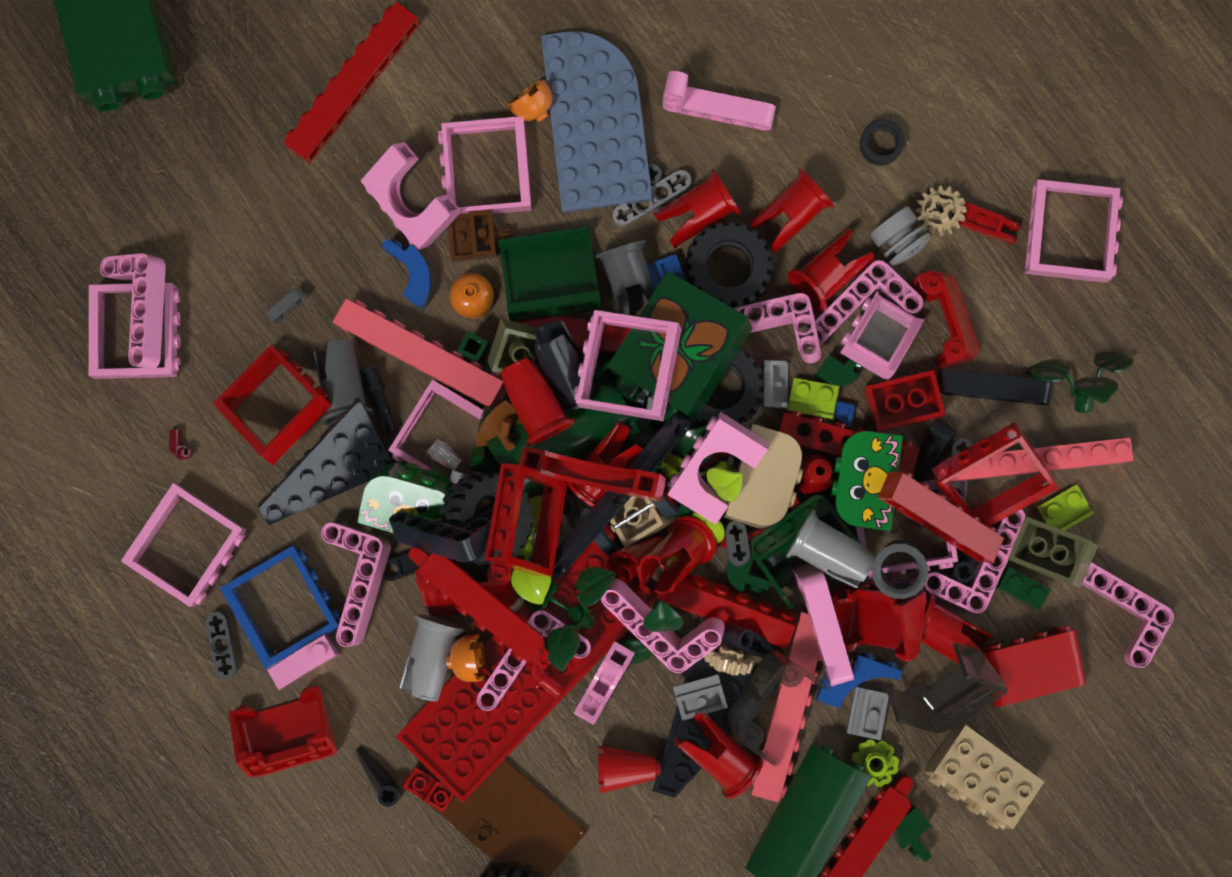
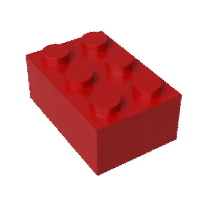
(904, 401)

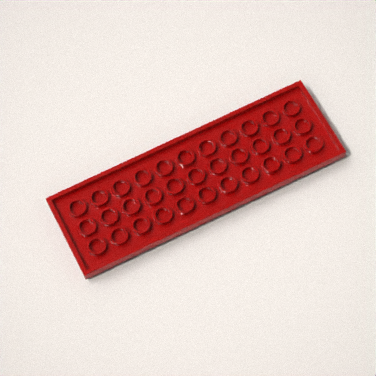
(468, 743)

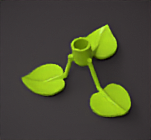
(720, 478)
(528, 586)

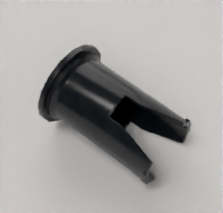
(560, 363)

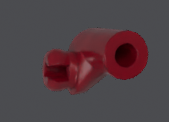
(176, 447)

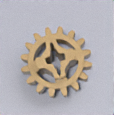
(952, 205)
(730, 660)

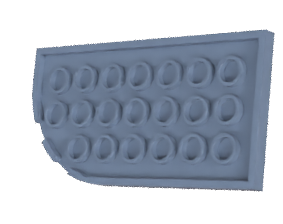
(595, 123)

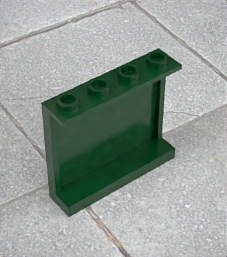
(549, 274)

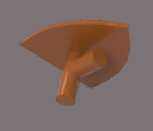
(498, 424)

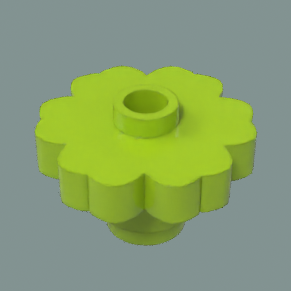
(887, 761)

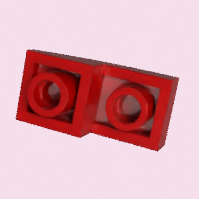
(428, 789)

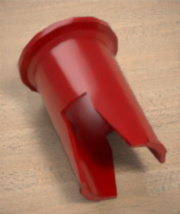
(707, 202)
(799, 202)
(825, 273)
(534, 402)
(606, 454)
(691, 535)
(945, 628)
(723, 758)

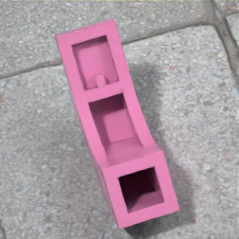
(604, 683)

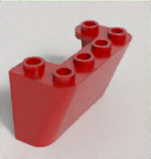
(1037, 665)

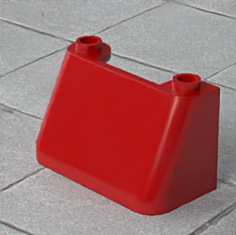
(944, 287)
(498, 584)
(878, 619)
(282, 735)

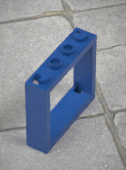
(248, 624)

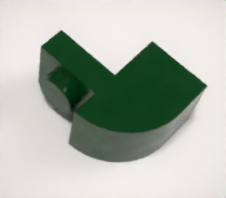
(473, 348)
(836, 373)
(739, 576)
(908, 832)

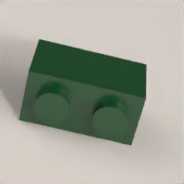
(1022, 589)

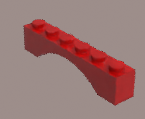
(594, 475)

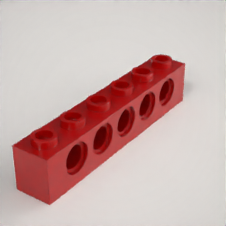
(834, 448)

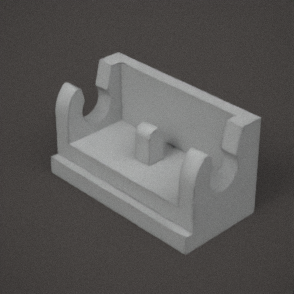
(776, 384)

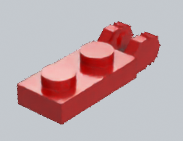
(988, 223)

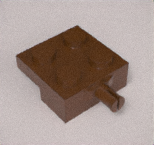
(474, 236)

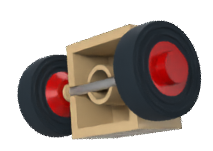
(637, 521)

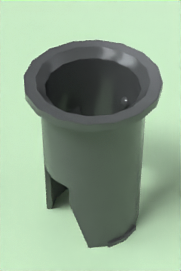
(624, 269)
(339, 378)
(900, 588)

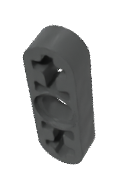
(225, 626)

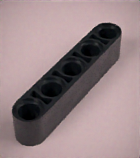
(994, 387)

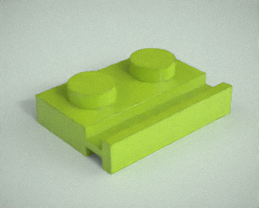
(813, 398)
(1065, 509)

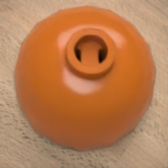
(532, 102)
(470, 304)
(467, 659)

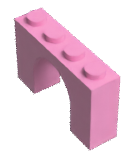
(384, 185)
(722, 436)

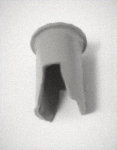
(832, 551)
(426, 661)

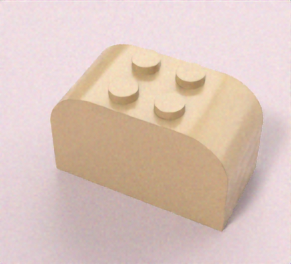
(769, 486)

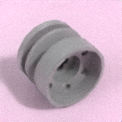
(900, 236)

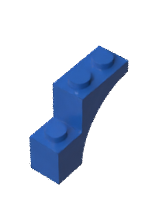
(863, 669)

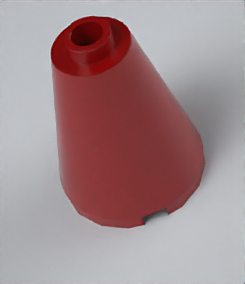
(812, 483)
(626, 562)
(624, 768)

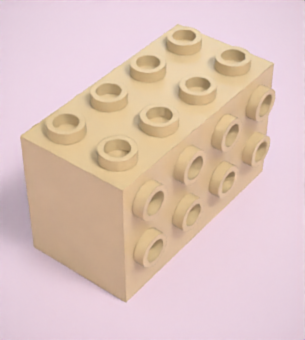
(983, 777)

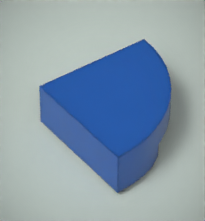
(844, 413)

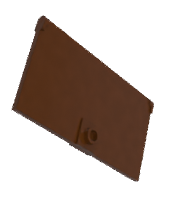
(515, 822)

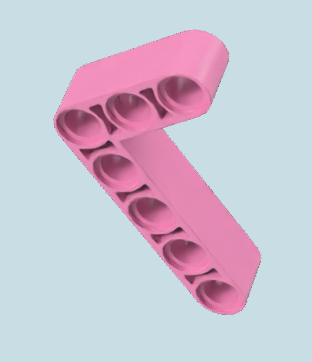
(714, 105)
(856, 299)
(146, 303)
(790, 315)
(983, 568)
(361, 578)
(1127, 602)
(824, 622)
(673, 645)
(512, 672)

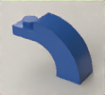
(420, 278)

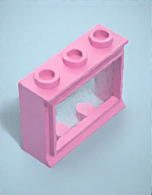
(881, 336)

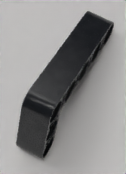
(443, 538)

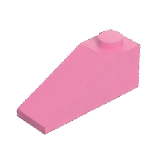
(303, 661)

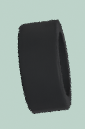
(888, 126)

